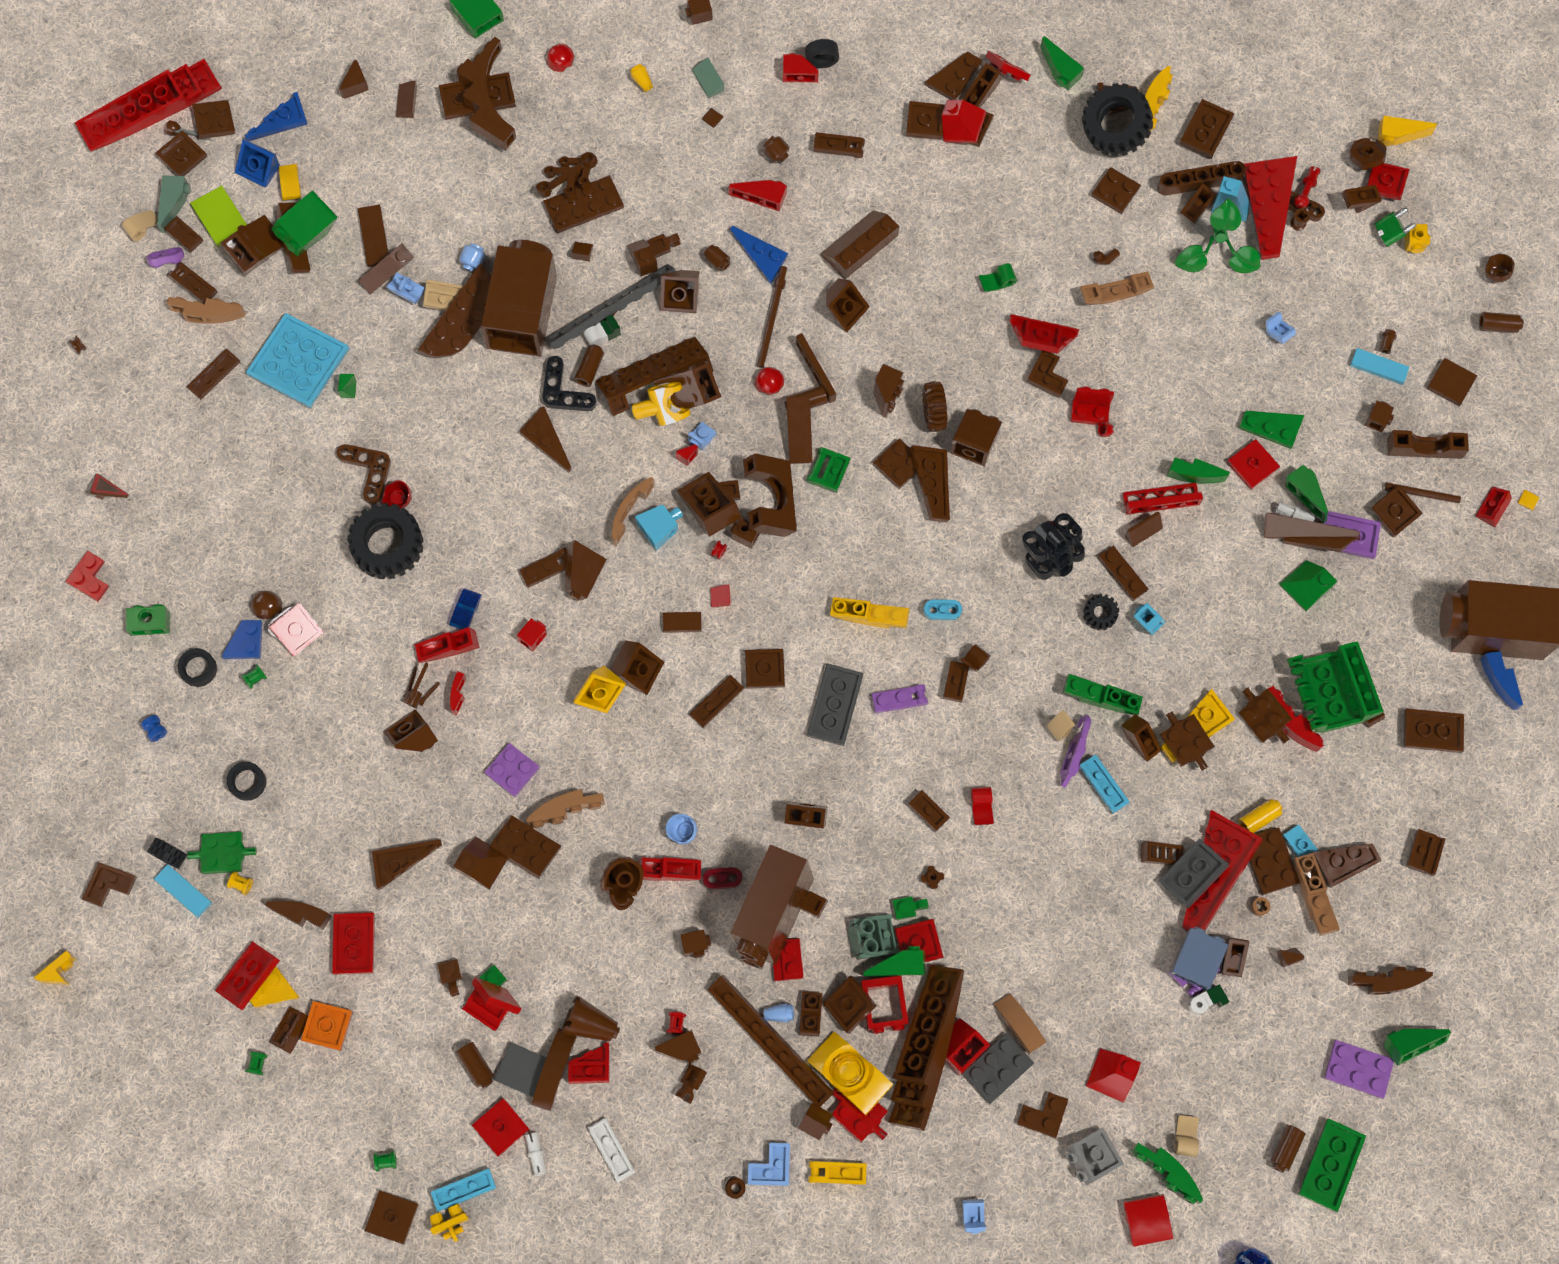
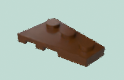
(1345, 862)

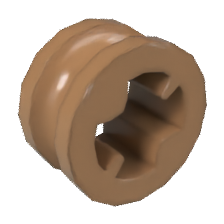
(1266, 905)

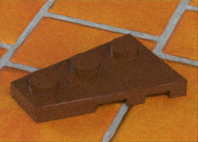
(955, 77)

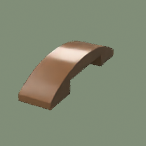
(1118, 290)
(641, 490)

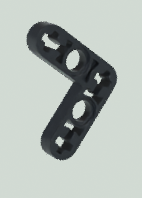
(556, 390)

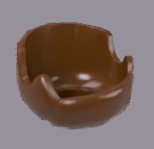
(1499, 267)
(266, 604)

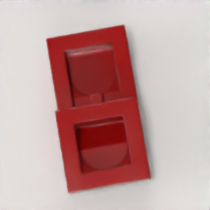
(456, 697)

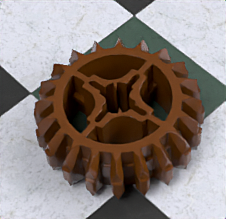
(934, 406)

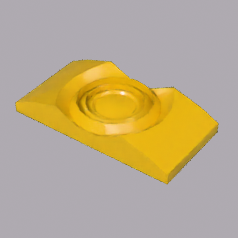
(850, 1073)

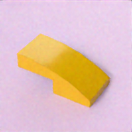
(290, 182)

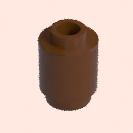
(717, 258)

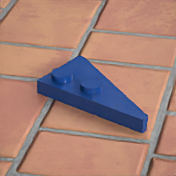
(283, 118)
(766, 256)

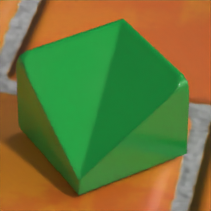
(347, 385)

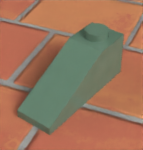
(172, 198)

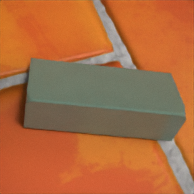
(708, 78)

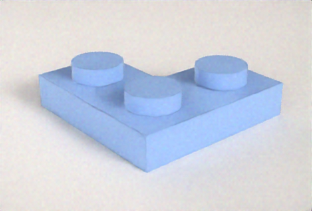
(774, 1173)

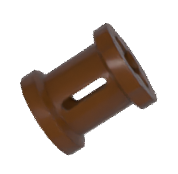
(1300, 219)

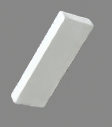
(611, 1150)

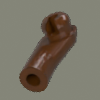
(1106, 259)

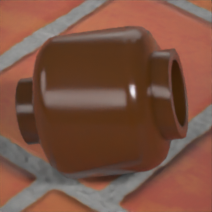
(776, 149)

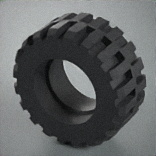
(1113, 98)
(377, 519)

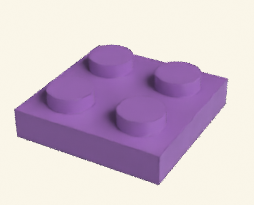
(512, 770)

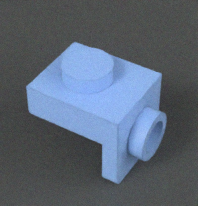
(1279, 329)
(973, 1216)

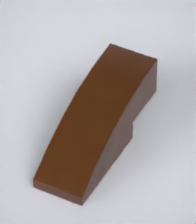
(300, 913)

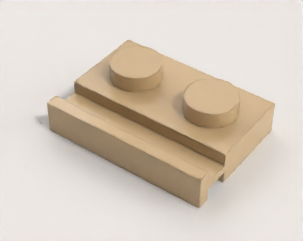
(440, 294)

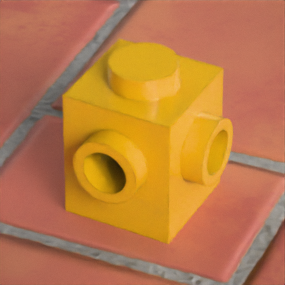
(1417, 239)

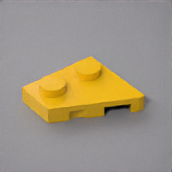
(274, 990)

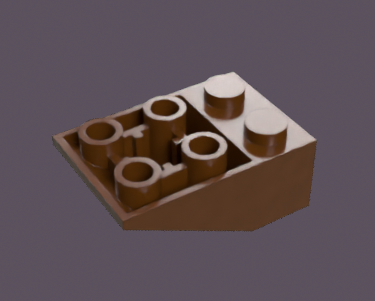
(252, 245)
(697, 385)

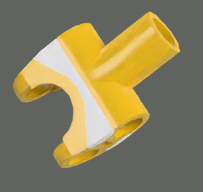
(661, 405)

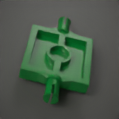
(222, 853)

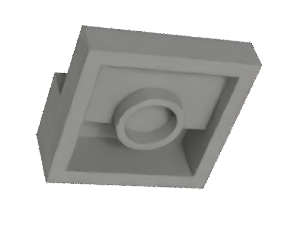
(1093, 1156)

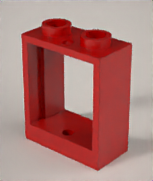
(881, 983)

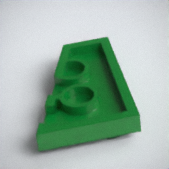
(1275, 427)

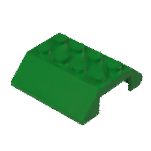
(1336, 688)

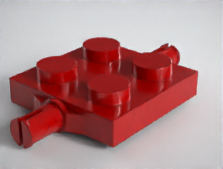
(855, 1121)

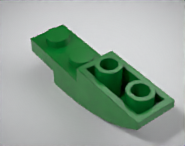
(1102, 696)
(1176, 1175)

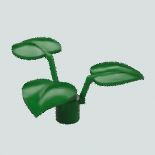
(1222, 219)

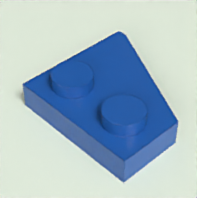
(246, 641)

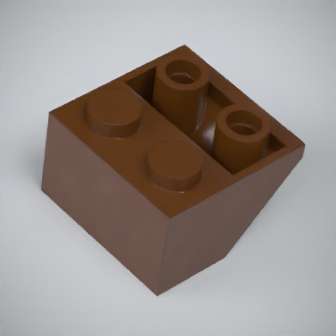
(887, 388)

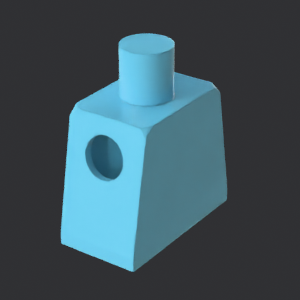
(659, 524)

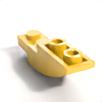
(1158, 92)
(869, 614)

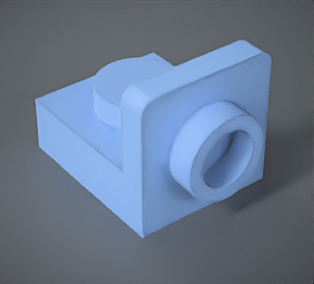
(701, 436)

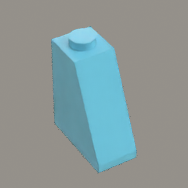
(1235, 191)

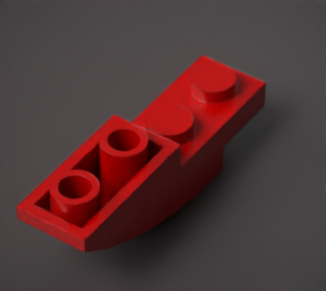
(1299, 726)

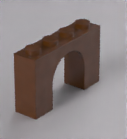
(778, 476)

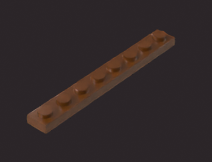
(770, 1041)

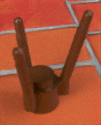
(412, 696)

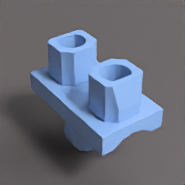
(406, 288)

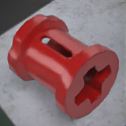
(676, 1023)

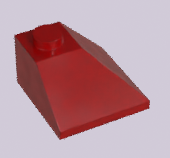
(962, 121)
(1113, 1074)

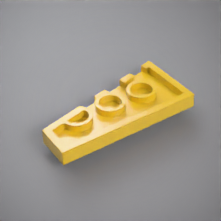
(1211, 715)

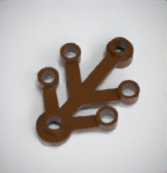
(585, 163)

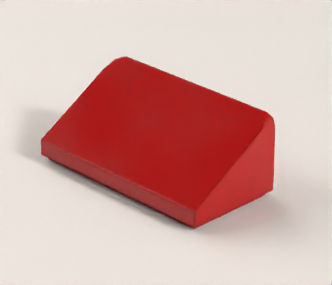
(1494, 506)

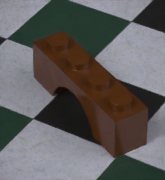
(1444, 446)

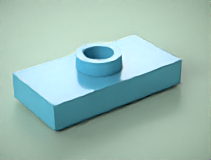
(1299, 841)

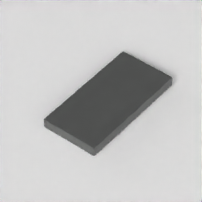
(835, 704)

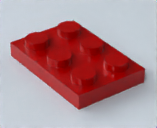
(353, 943)
(247, 975)

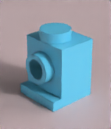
(1154, 624)

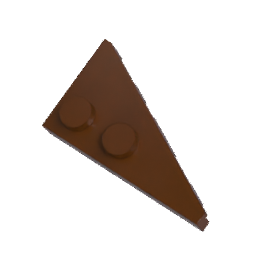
(543, 436)
(395, 861)

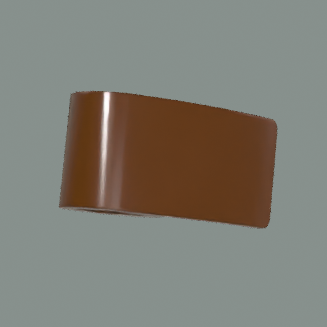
(976, 658)

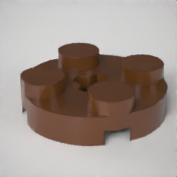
(1365, 161)

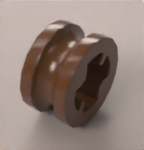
(77, 344)

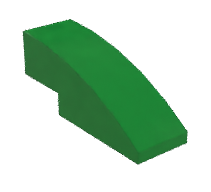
(1197, 472)

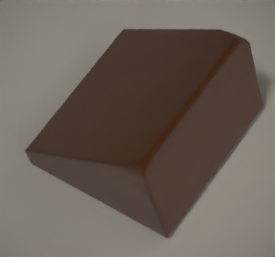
(582, 251)

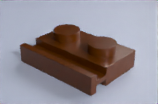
(1425, 852)

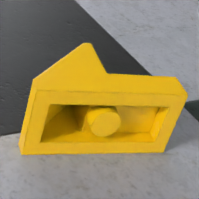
(52, 972)

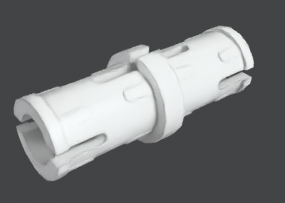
(1285, 510)
(535, 1154)

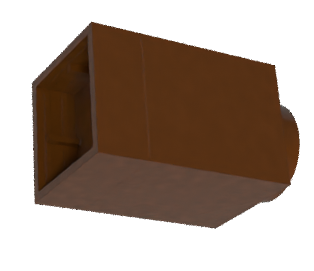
(519, 298)
(1502, 618)

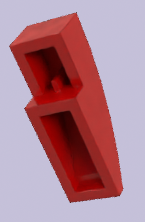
(447, 645)
(670, 869)

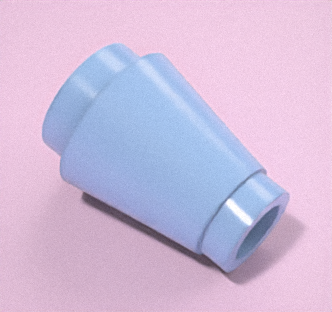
(780, 1013)

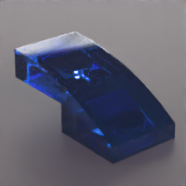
(465, 609)

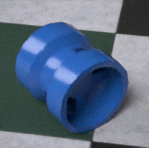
(153, 728)

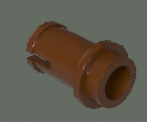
(1387, 341)

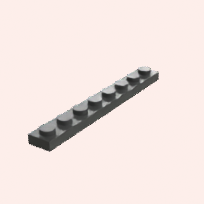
(607, 308)

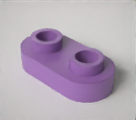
(162, 257)

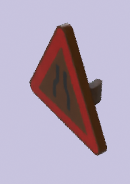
(102, 487)

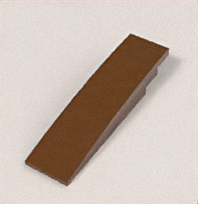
(926, 1048)

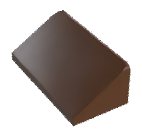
(406, 100)
(1144, 529)
(289, 1030)

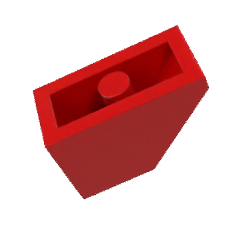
(798, 69)

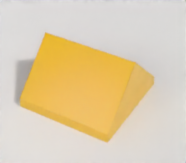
(600, 690)

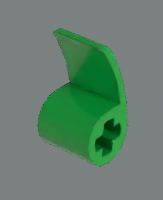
(1001, 279)

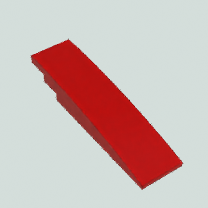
(148, 104)

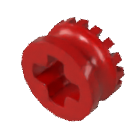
(719, 550)

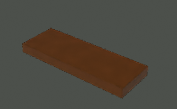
(373, 234)
(799, 430)

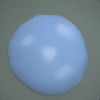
(681, 828)

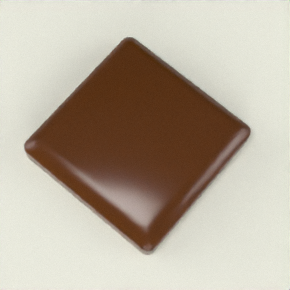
(712, 117)

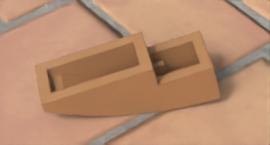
(1020, 1023)

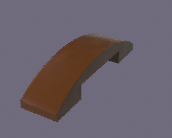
(553, 1070)

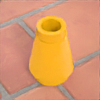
(641, 77)

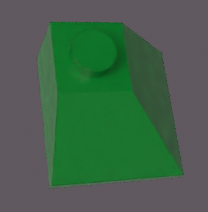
(1308, 584)

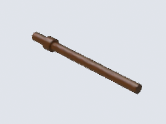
(779, 286)

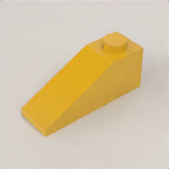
(1401, 130)

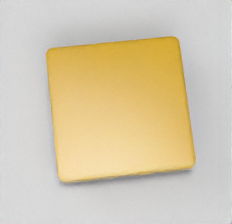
(1528, 500)

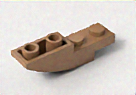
(211, 312)
(556, 808)
(1315, 895)

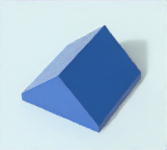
(256, 163)

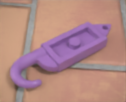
(1075, 751)

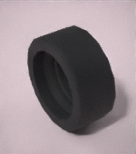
(815, 50)
(191, 654)
(256, 792)

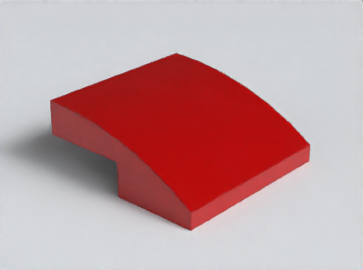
(1148, 1220)

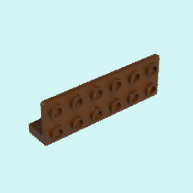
(645, 371)

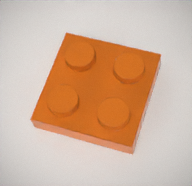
(326, 1026)

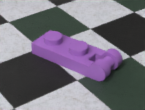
(899, 699)

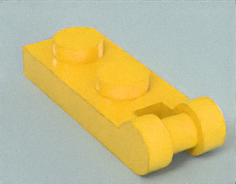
(838, 1173)

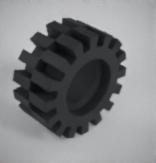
(1103, 601)
(167, 853)

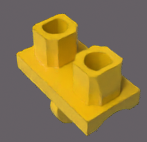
(439, 1225)

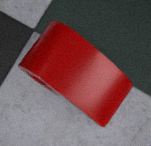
(982, 805)

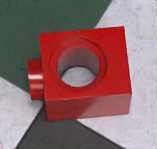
(532, 634)

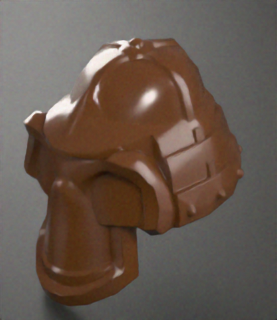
(621, 881)

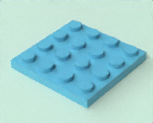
(297, 360)

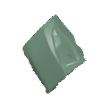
(872, 937)

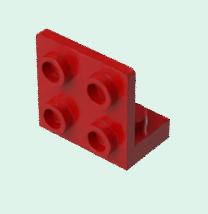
(1091, 405)

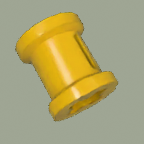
(240, 883)

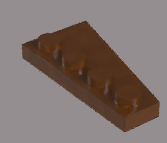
(932, 473)

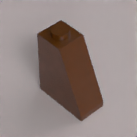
(581, 570)

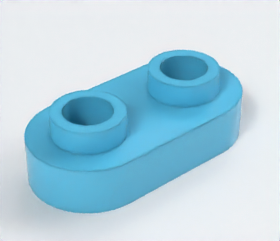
(942, 608)

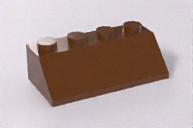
(861, 243)

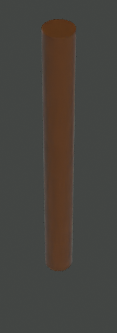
(1425, 493)

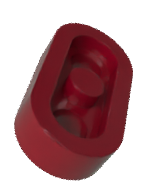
(722, 876)

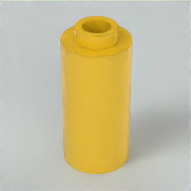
(1261, 815)

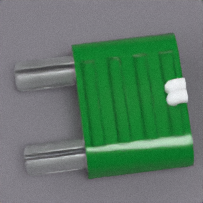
(1391, 228)

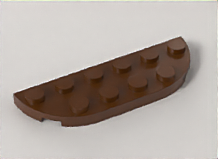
(460, 319)

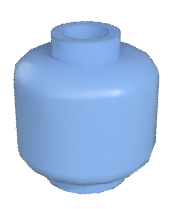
(472, 256)

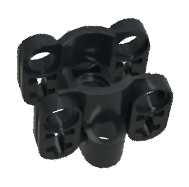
(1054, 547)

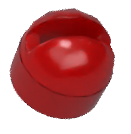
(1105, 426)

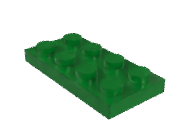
(1332, 1165)

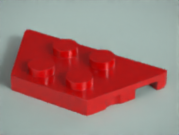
(1042, 334)

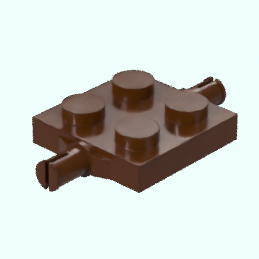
(1265, 715)
(1187, 740)

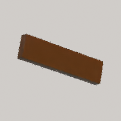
(815, 367)

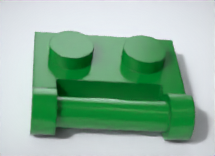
(834, 472)

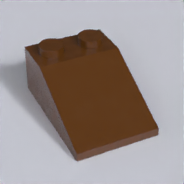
(709, 503)

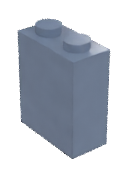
(1199, 958)

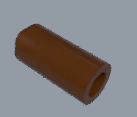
(1500, 322)
(589, 365)
(817, 396)
(475, 1065)
(1287, 1148)

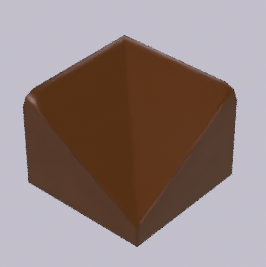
(1290, 956)

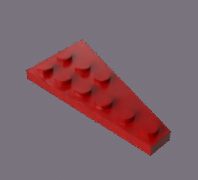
(1269, 194)
(1234, 846)

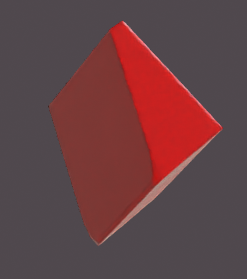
(687, 454)
(720, 596)

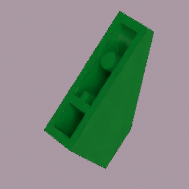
(1063, 67)
(1305, 487)
(904, 963)
(1413, 1042)

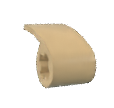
(137, 224)
(1060, 725)
(1186, 1134)

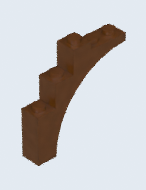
(485, 118)

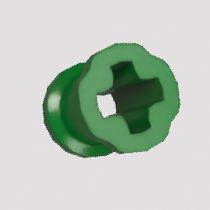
(254, 676)
(256, 1063)
(385, 1161)

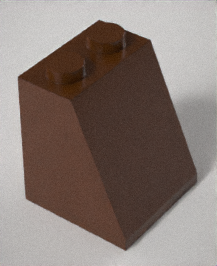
(975, 436)

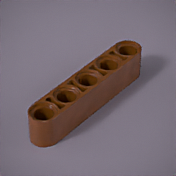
(1191, 176)

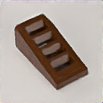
(1149, 853)

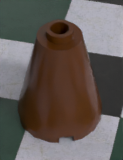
(589, 1022)

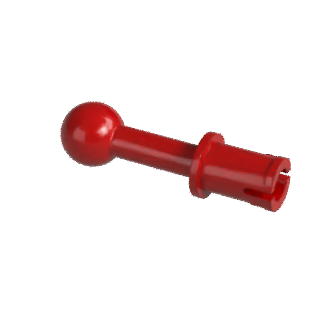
(1309, 181)

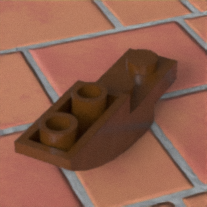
(1397, 980)

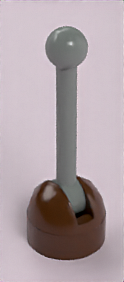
(174, 128)

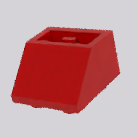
(964, 1046)

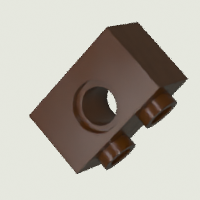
(806, 814)

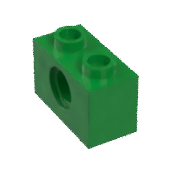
(158, 625)

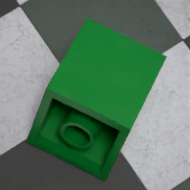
(305, 223)

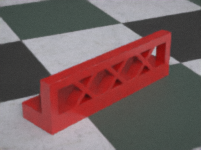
(1162, 503)

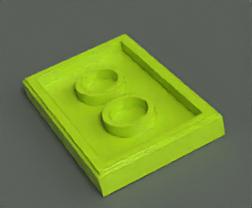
(218, 214)

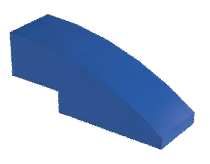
(1502, 679)

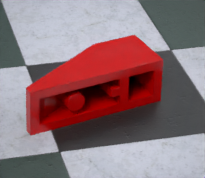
(763, 192)

